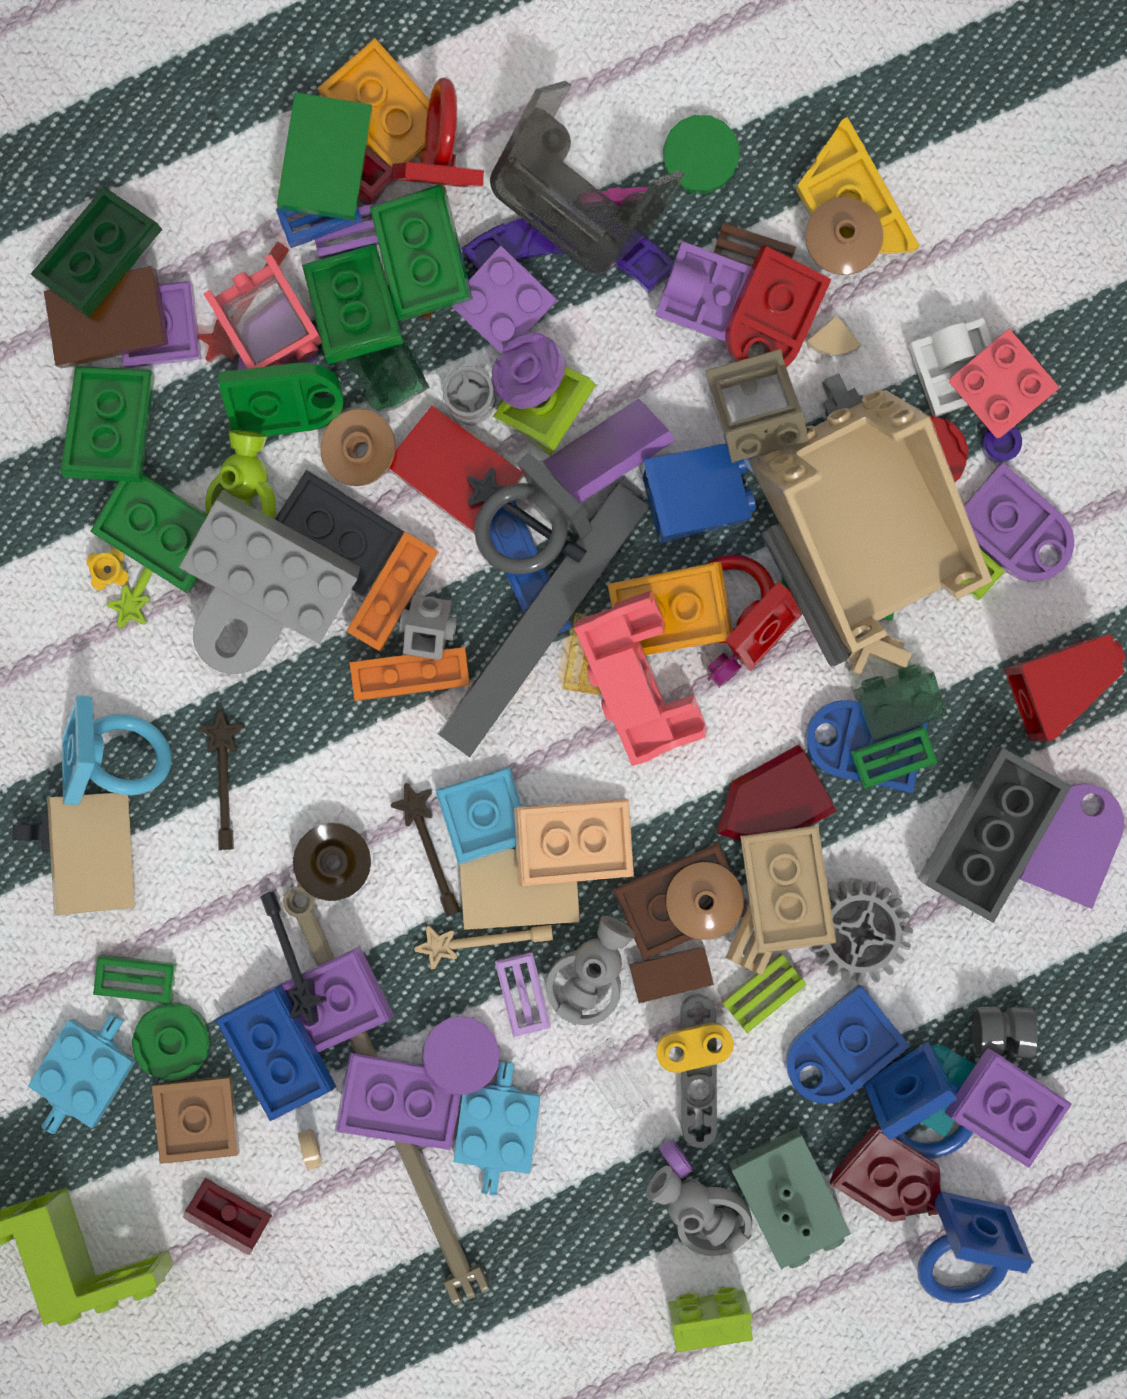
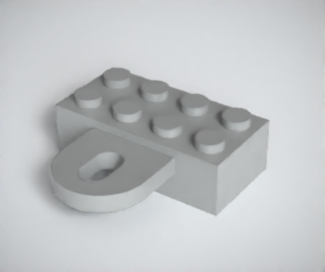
(264, 579)

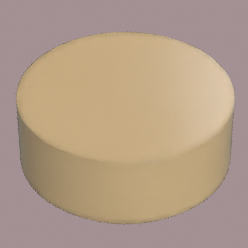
(310, 1149)

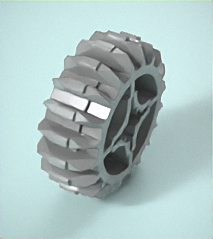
(864, 914)

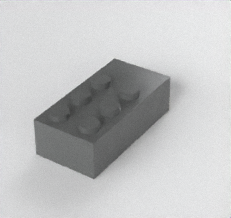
(994, 833)

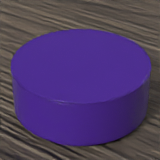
(1003, 448)

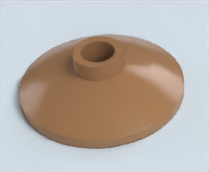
(837, 253)
(343, 439)
(701, 880)

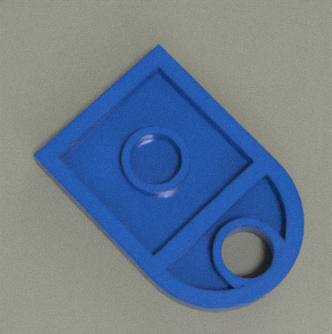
(851, 735)
(846, 1045)

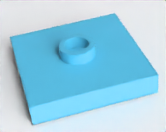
(480, 815)

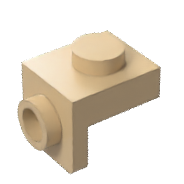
(887, 649)

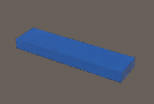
(514, 541)

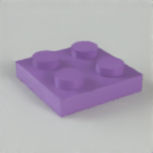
(504, 300)

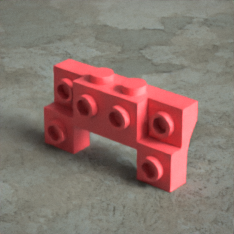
(627, 682)

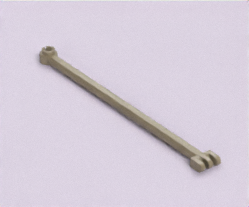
(461, 1272)

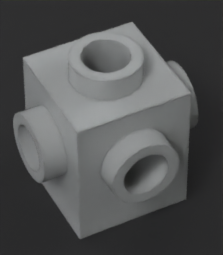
(427, 627)

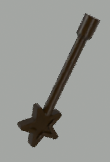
(221, 739)
(415, 810)

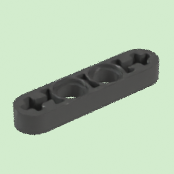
(706, 1073)

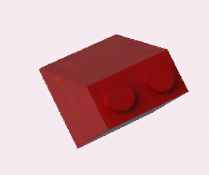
(1063, 684)

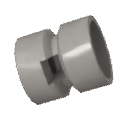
(469, 395)

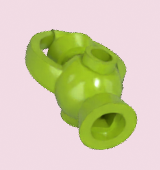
(244, 473)

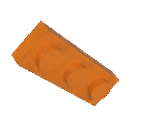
(392, 591)
(409, 674)

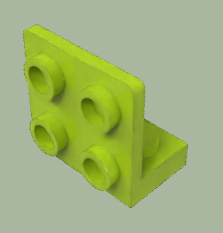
(710, 1319)

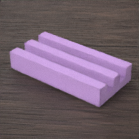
(515, 962)

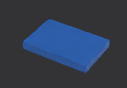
(275, 1053)

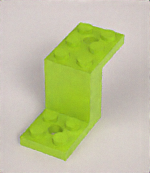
(61, 1265)

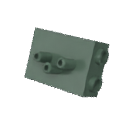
(790, 1199)

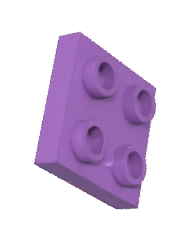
(701, 291)

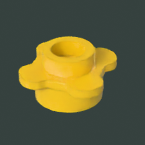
(98, 562)

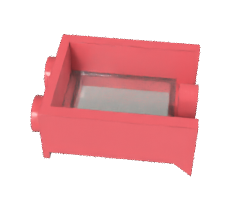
(265, 318)

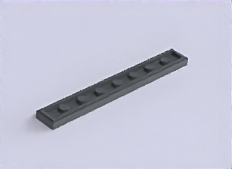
(541, 622)

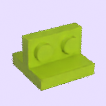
(551, 419)

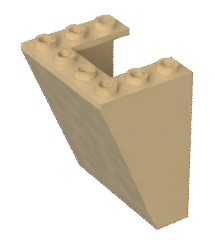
(872, 514)

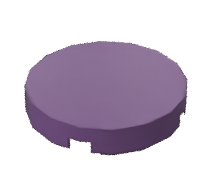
(528, 370)
(460, 1056)

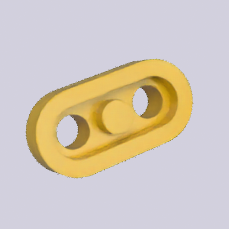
(694, 1046)

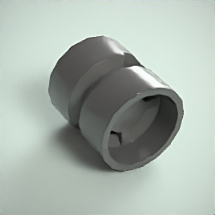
(1005, 1031)

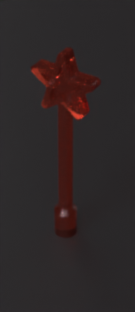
(218, 341)

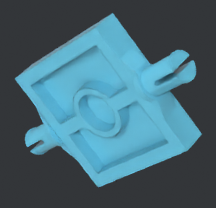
(82, 1073)
(498, 1129)

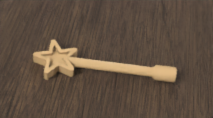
(442, 945)

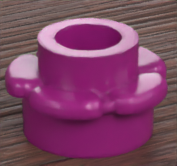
(723, 669)

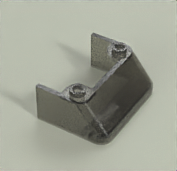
(561, 202)

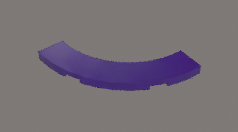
(643, 263)

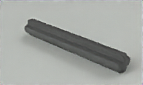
(805, 595)

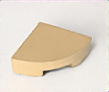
(834, 339)

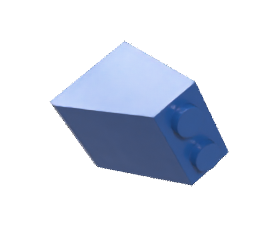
(696, 492)

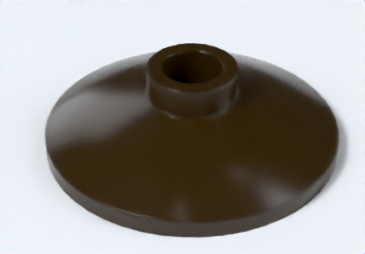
(311, 866)

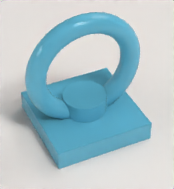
(84, 752)

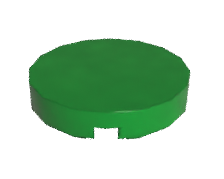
(702, 151)
(171, 1041)

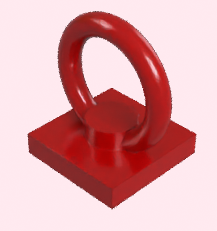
(437, 160)
(762, 621)

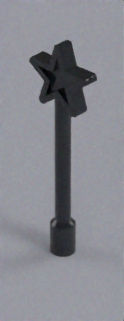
(487, 486)
(304, 994)

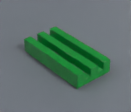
(862, 768)
(167, 981)

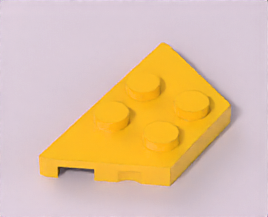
(847, 171)

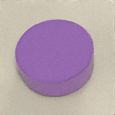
(676, 1158)

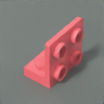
(1003, 384)

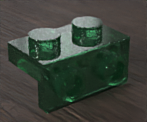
(389, 376)
(900, 700)

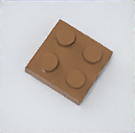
(195, 1119)

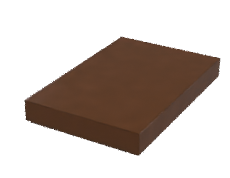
(122, 324)
(645, 903)

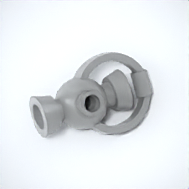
(596, 964)
(693, 1208)

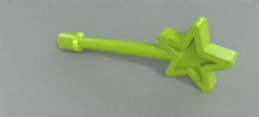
(132, 602)

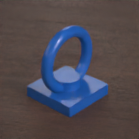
(911, 1093)
(978, 1234)

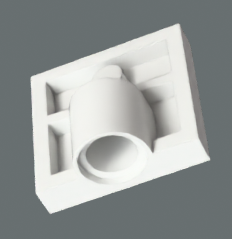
(942, 356)

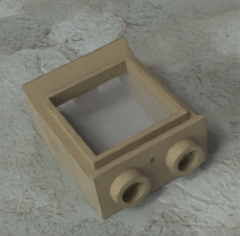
(756, 406)

